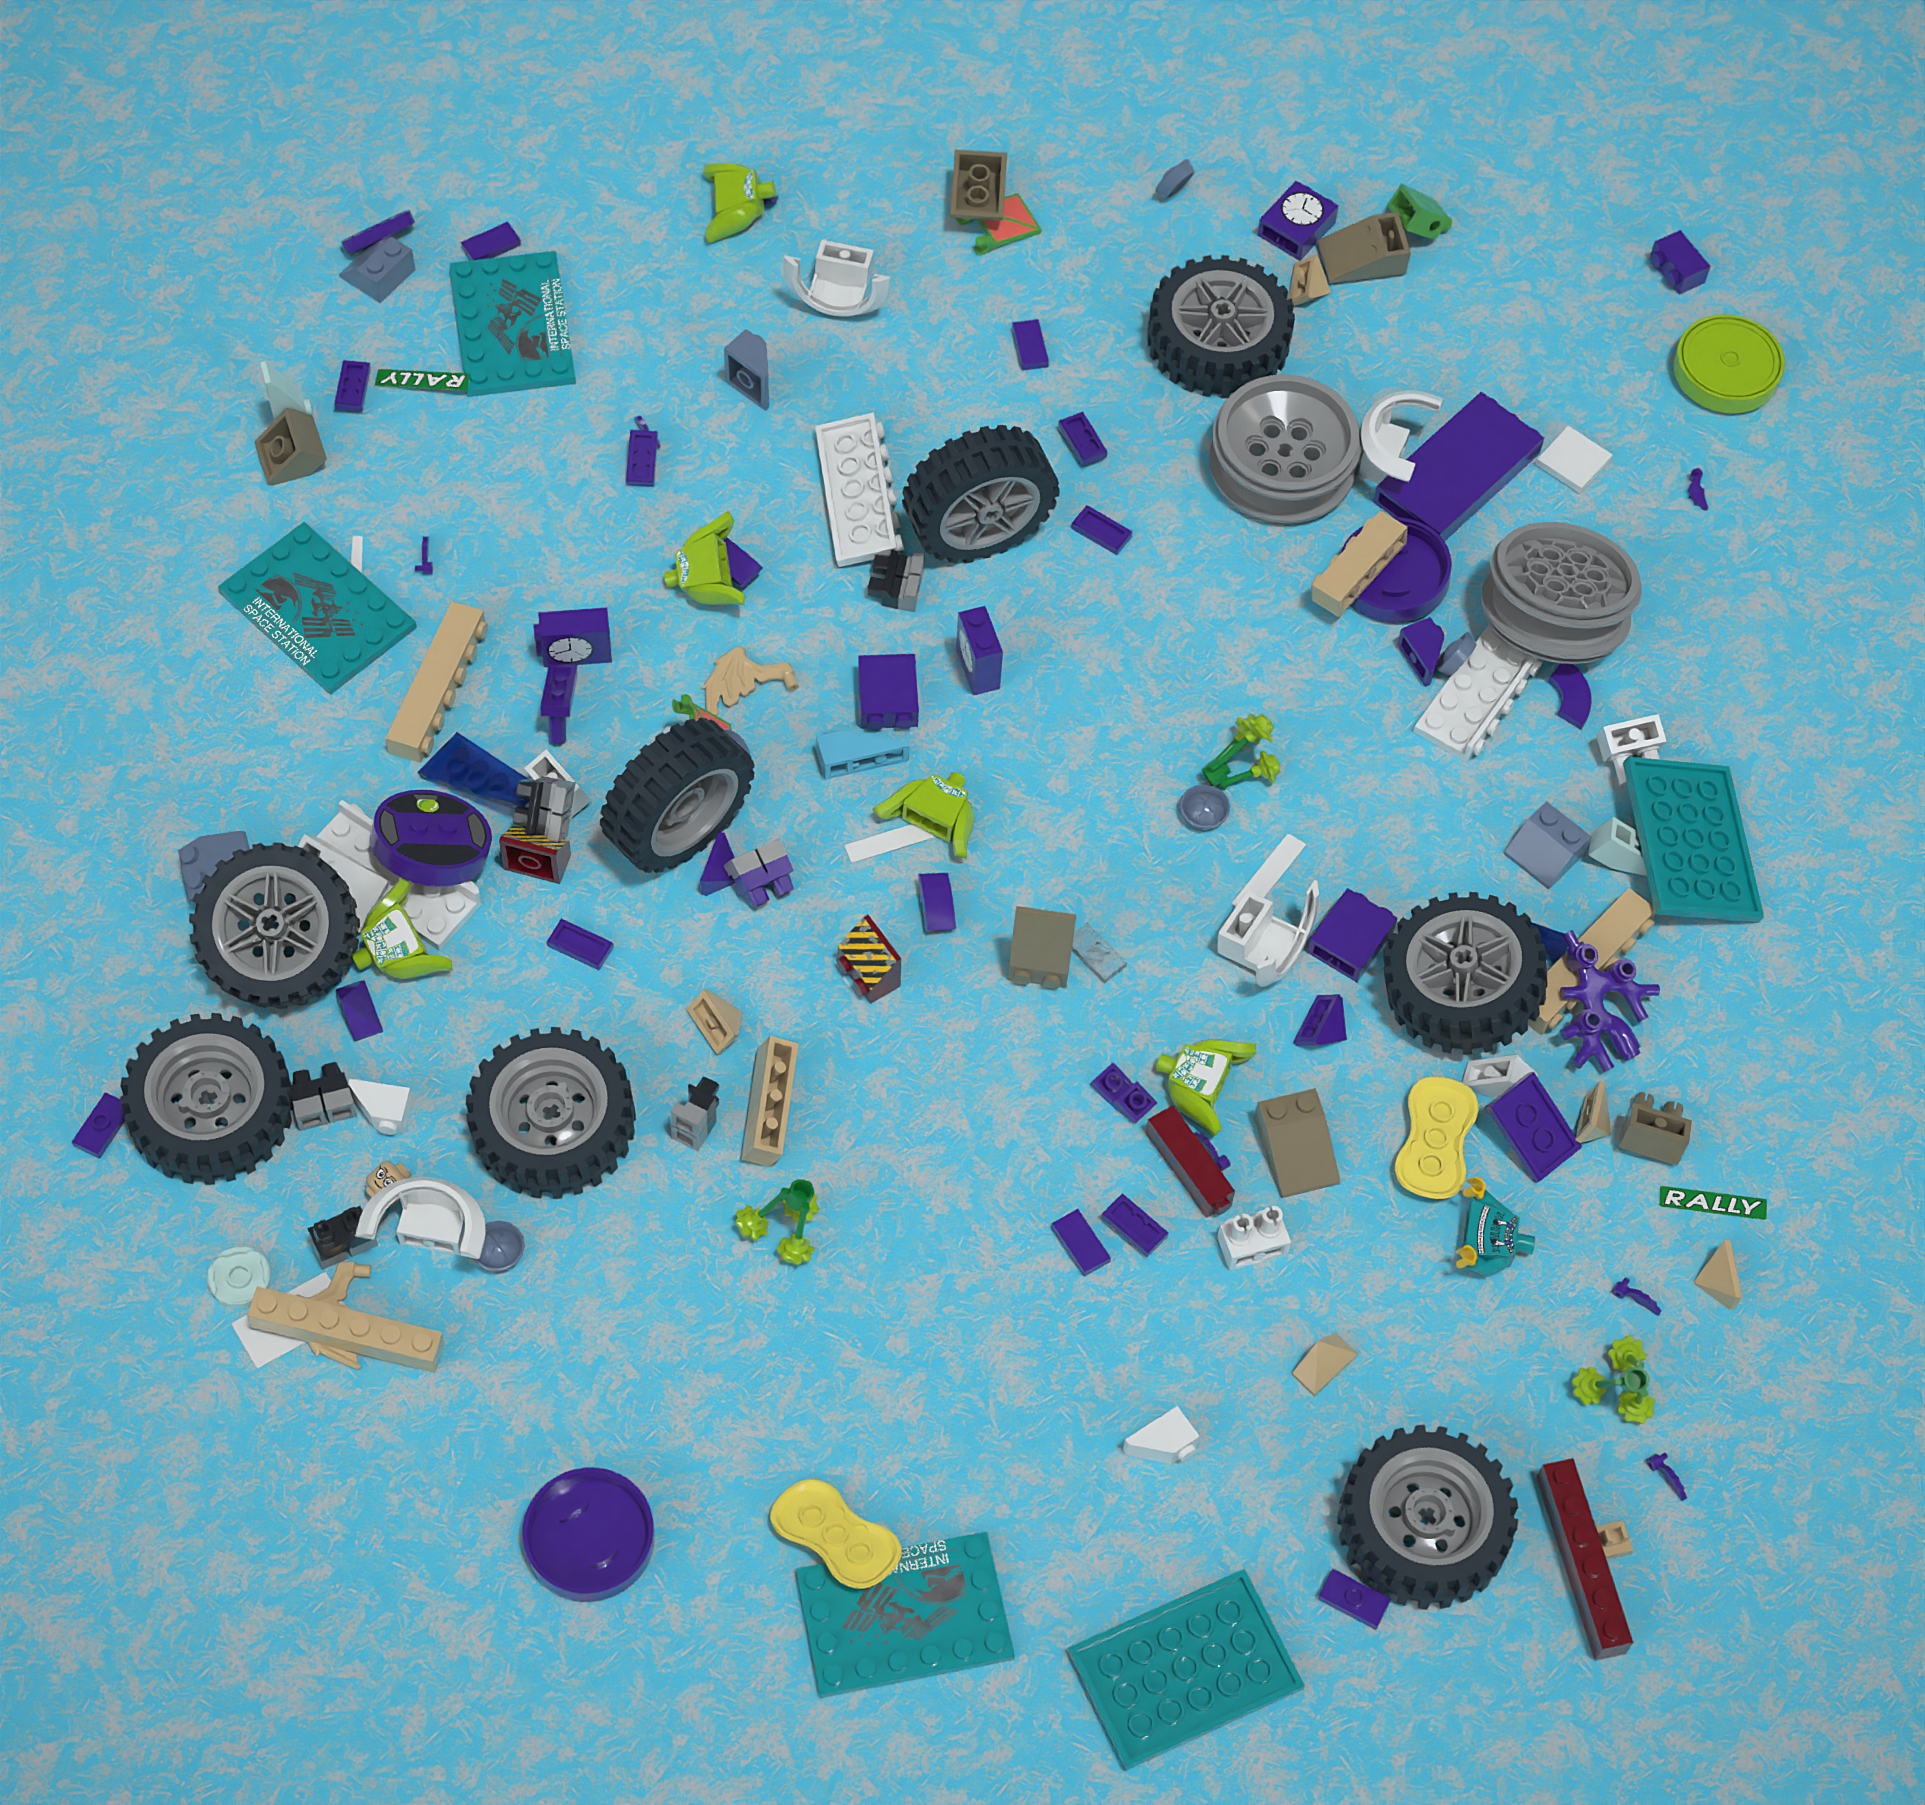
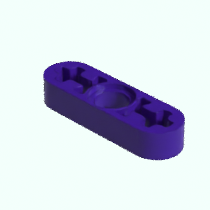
(378, 231)

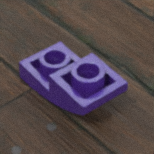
(742, 565)
(937, 902)
(1122, 1094)

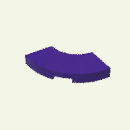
(1574, 694)

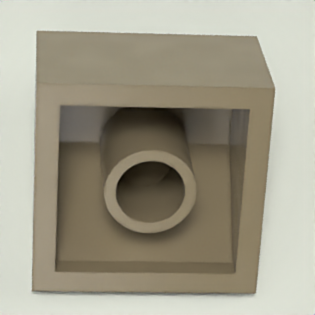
(290, 448)

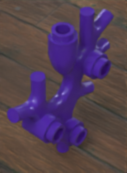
(1595, 1018)

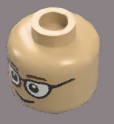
(385, 1175)

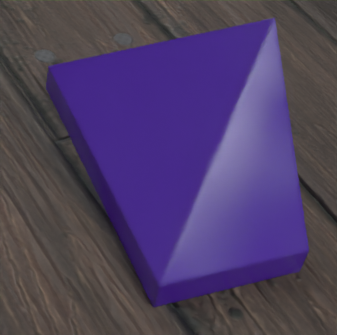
(714, 875)
(359, 1010)
(1323, 1022)

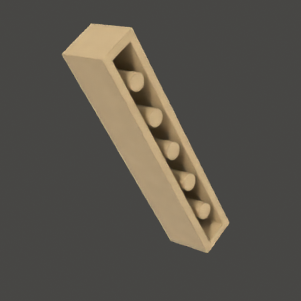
(436, 682)
(1611, 936)
(345, 1329)

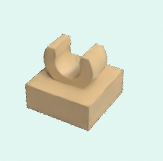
(1615, 1540)

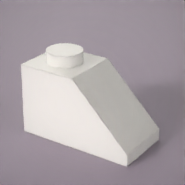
(1495, 1075)
(383, 1105)
(1164, 1439)

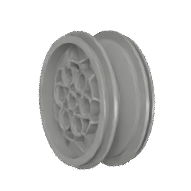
(1285, 449)
(1561, 592)

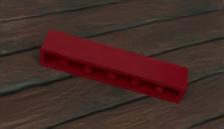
(1584, 1559)

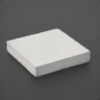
(1574, 459)

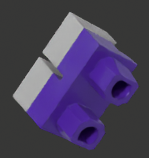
(760, 868)

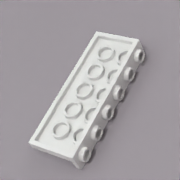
(858, 489)
(1477, 696)
(433, 910)

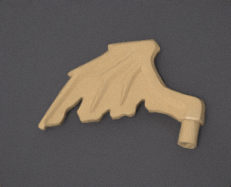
(736, 676)
(332, 1295)

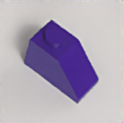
(1422, 646)

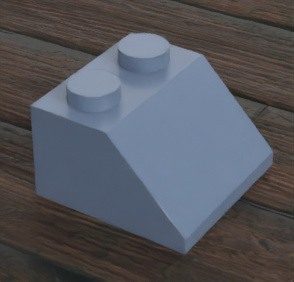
(380, 268)
(748, 367)
(1548, 845)
(204, 852)

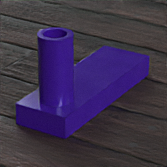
(558, 699)

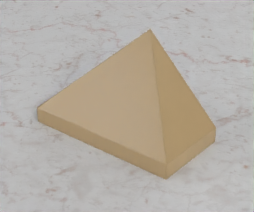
(1308, 281)
(715, 1019)
(1594, 1117)
(1720, 1277)
(1324, 1363)

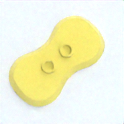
(1433, 1154)
(852, 1548)

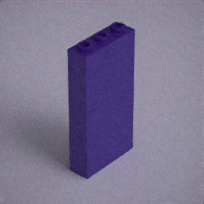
(1461, 467)

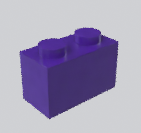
(1679, 262)

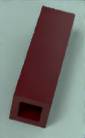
(1190, 1162)

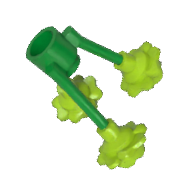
(1249, 730)
(800, 1204)
(1634, 1380)

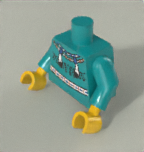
(1490, 1233)

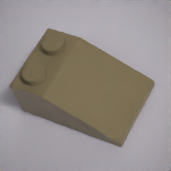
(978, 185)
(1041, 947)
(1297, 1142)

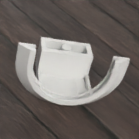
(839, 280)
(1385, 442)
(1264, 941)
(433, 1216)

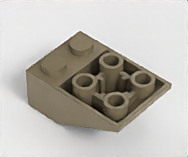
(1366, 249)

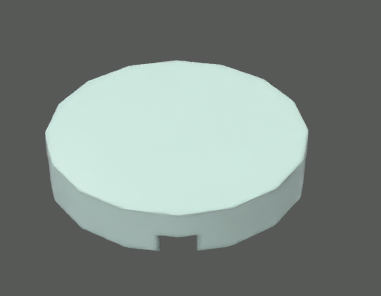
(237, 1275)

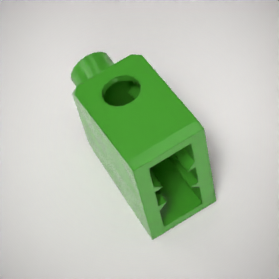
(1429, 216)

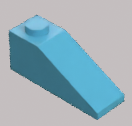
(854, 752)

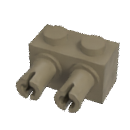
(1655, 1132)

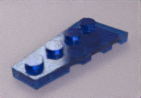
(475, 772)

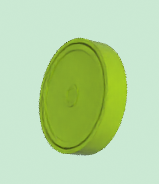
(1728, 363)

